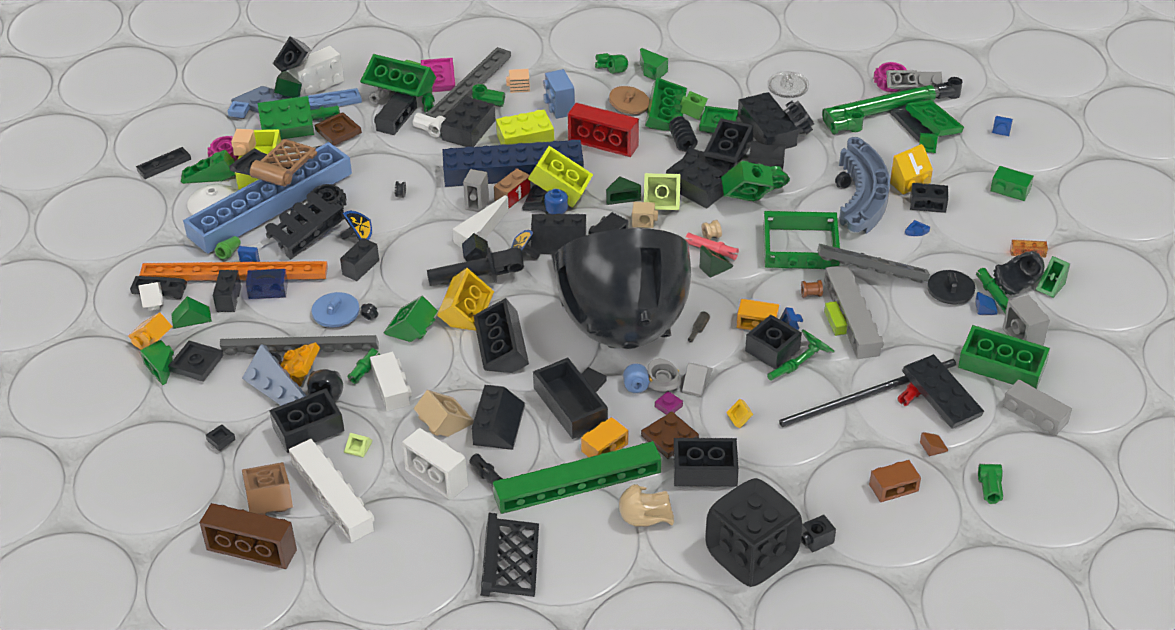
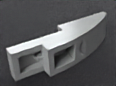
(911, 79)

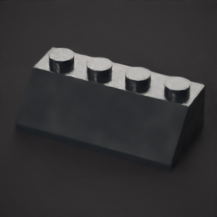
(501, 338)

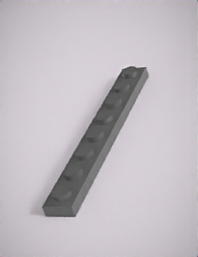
(464, 87)
(326, 343)

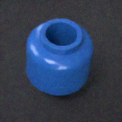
(556, 201)

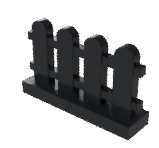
(312, 230)

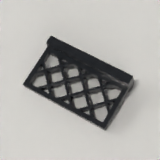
(491, 557)

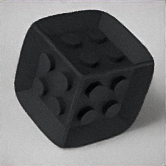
(753, 531)

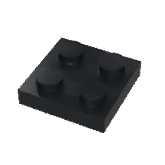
(195, 360)

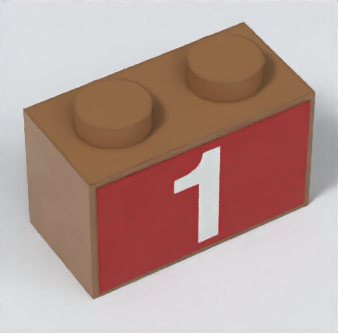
(514, 186)

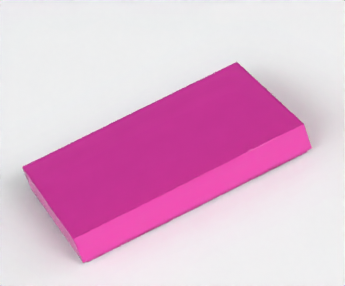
(444, 71)

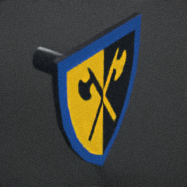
(359, 225)
(521, 241)

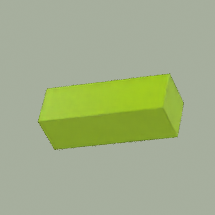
(835, 318)

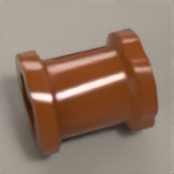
(811, 288)

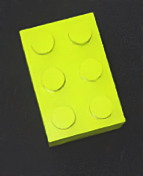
(525, 128)
(561, 173)

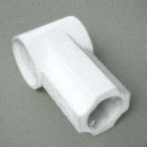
(428, 123)

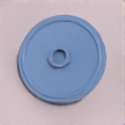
(335, 309)

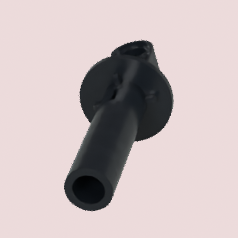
(493, 264)

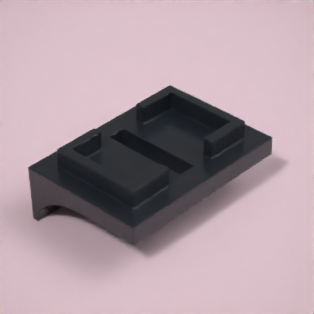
(535, 199)

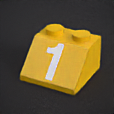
(910, 168)

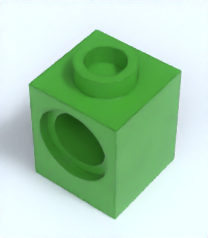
(693, 105)

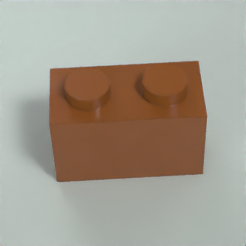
(894, 480)

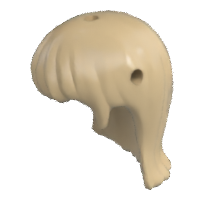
(645, 509)

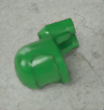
(614, 63)

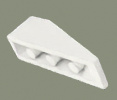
(482, 222)

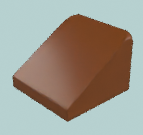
(932, 444)

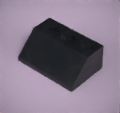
(556, 230)
(497, 418)

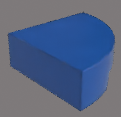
(917, 229)

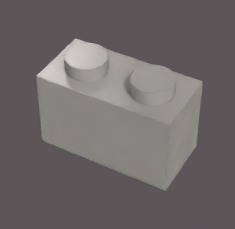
(476, 190)

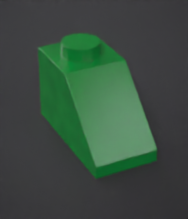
(653, 64)
(157, 358)

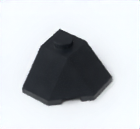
(291, 55)

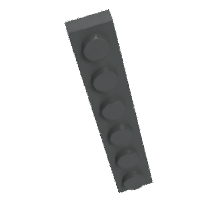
(866, 261)

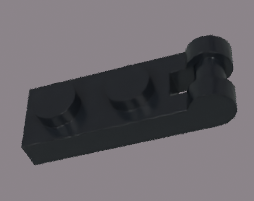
(169, 286)

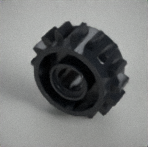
(799, 117)
(331, 194)

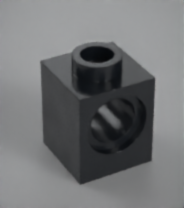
(818, 533)

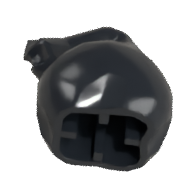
(327, 380)

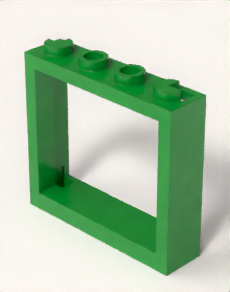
(799, 221)

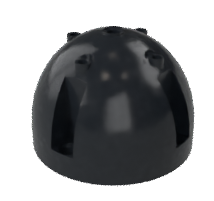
(624, 284)

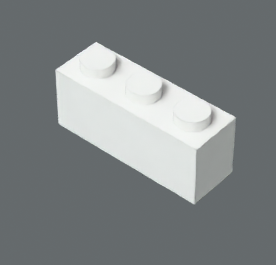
(390, 381)

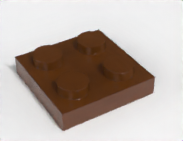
(338, 128)
(665, 430)

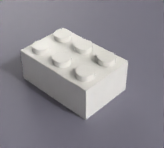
(319, 71)
(435, 463)

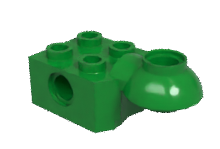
(752, 180)

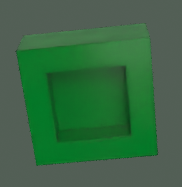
(929, 142)

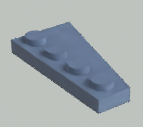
(271, 378)

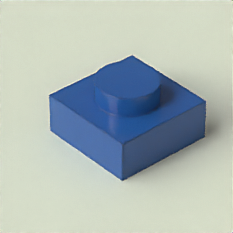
(1002, 125)
(248, 254)

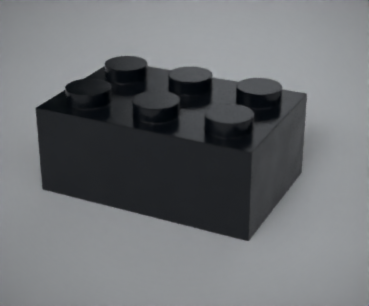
(468, 122)
(698, 180)
(307, 418)
(705, 462)

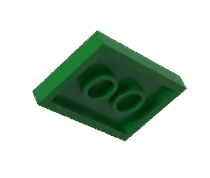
(934, 118)

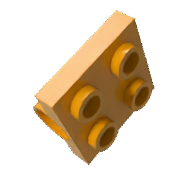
(299, 361)

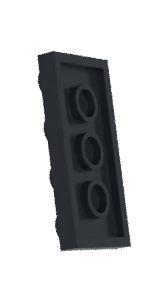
(943, 391)

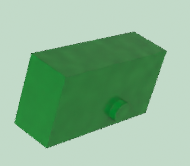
(1003, 357)

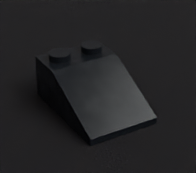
(730, 141)

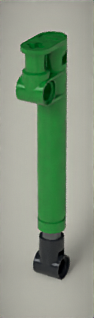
(852, 114)

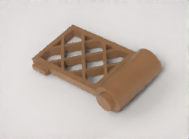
(275, 172)

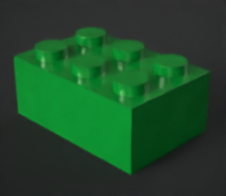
(288, 116)

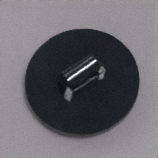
(951, 287)

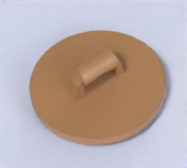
(629, 100)

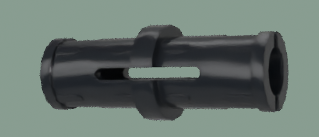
(479, 463)

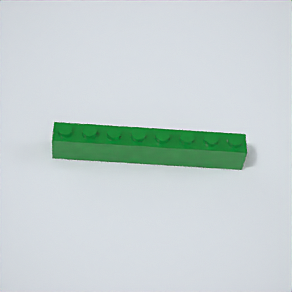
(577, 477)

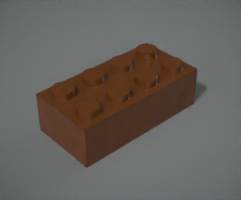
(248, 535)

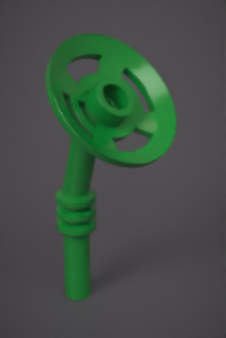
(792, 364)

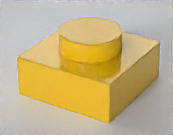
(739, 413)

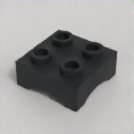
(767, 154)

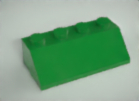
(398, 76)

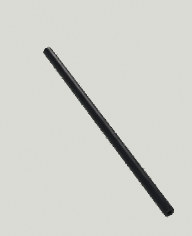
(852, 398)

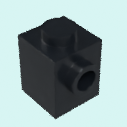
(474, 248)

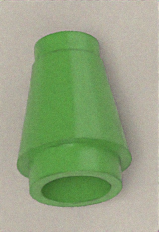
(227, 247)

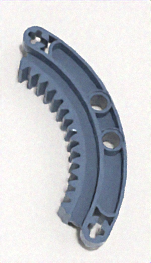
(871, 185)

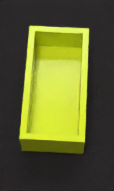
(265, 142)

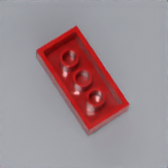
(603, 129)

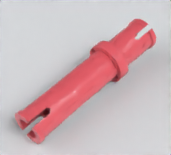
(718, 247)

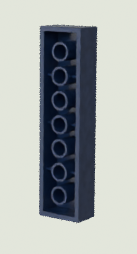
(502, 159)

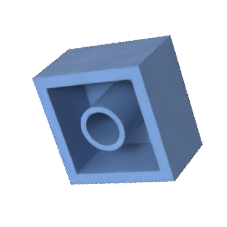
(559, 93)

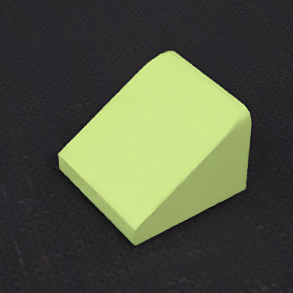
(357, 445)

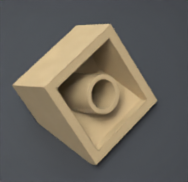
(442, 414)

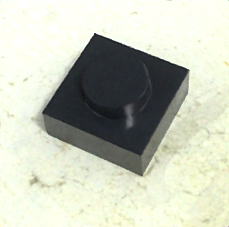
(220, 437)

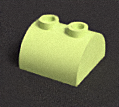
(662, 190)

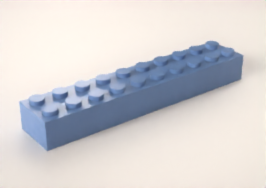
(264, 200)

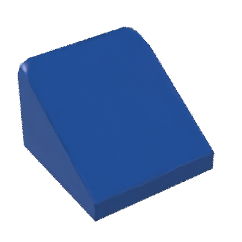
(985, 304)

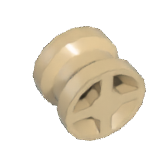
(711, 230)

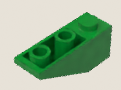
(209, 170)

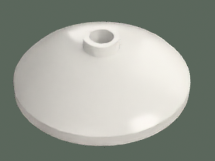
(207, 196)

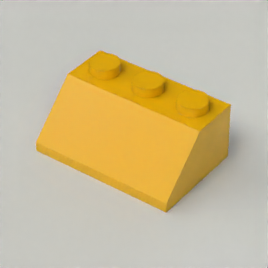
(463, 299)

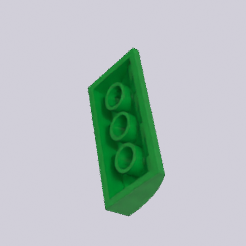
(664, 104)

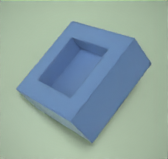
(238, 109)

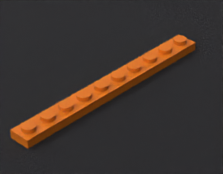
(210, 270)

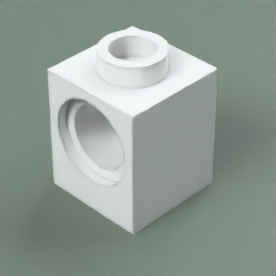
(151, 296)

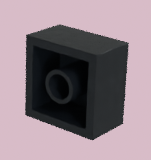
(773, 341)

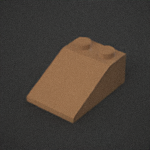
(267, 488)

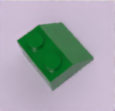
(412, 320)

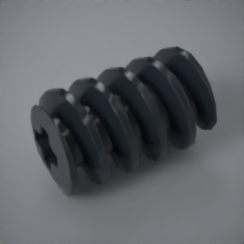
(682, 133)

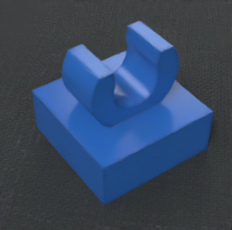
(791, 318)

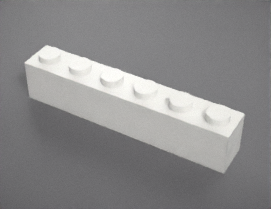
(332, 490)

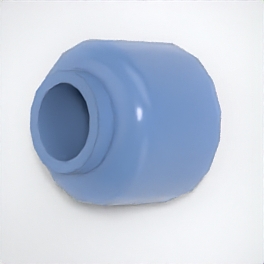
(636, 378)

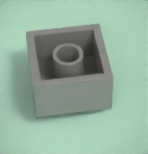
(1026, 320)

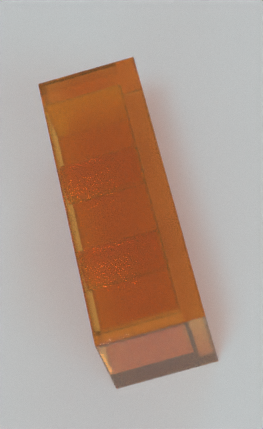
(1021, 246)

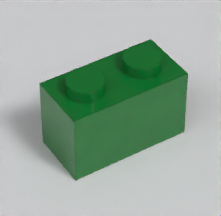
(1011, 183)

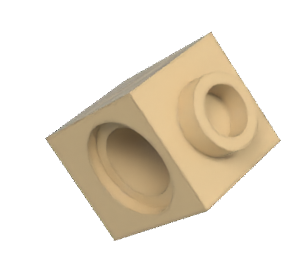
(644, 214)

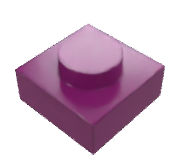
(668, 403)

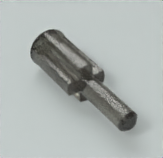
(699, 325)

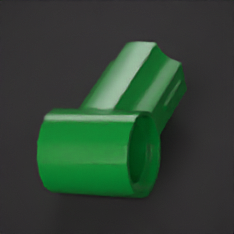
(481, 93)
(991, 477)

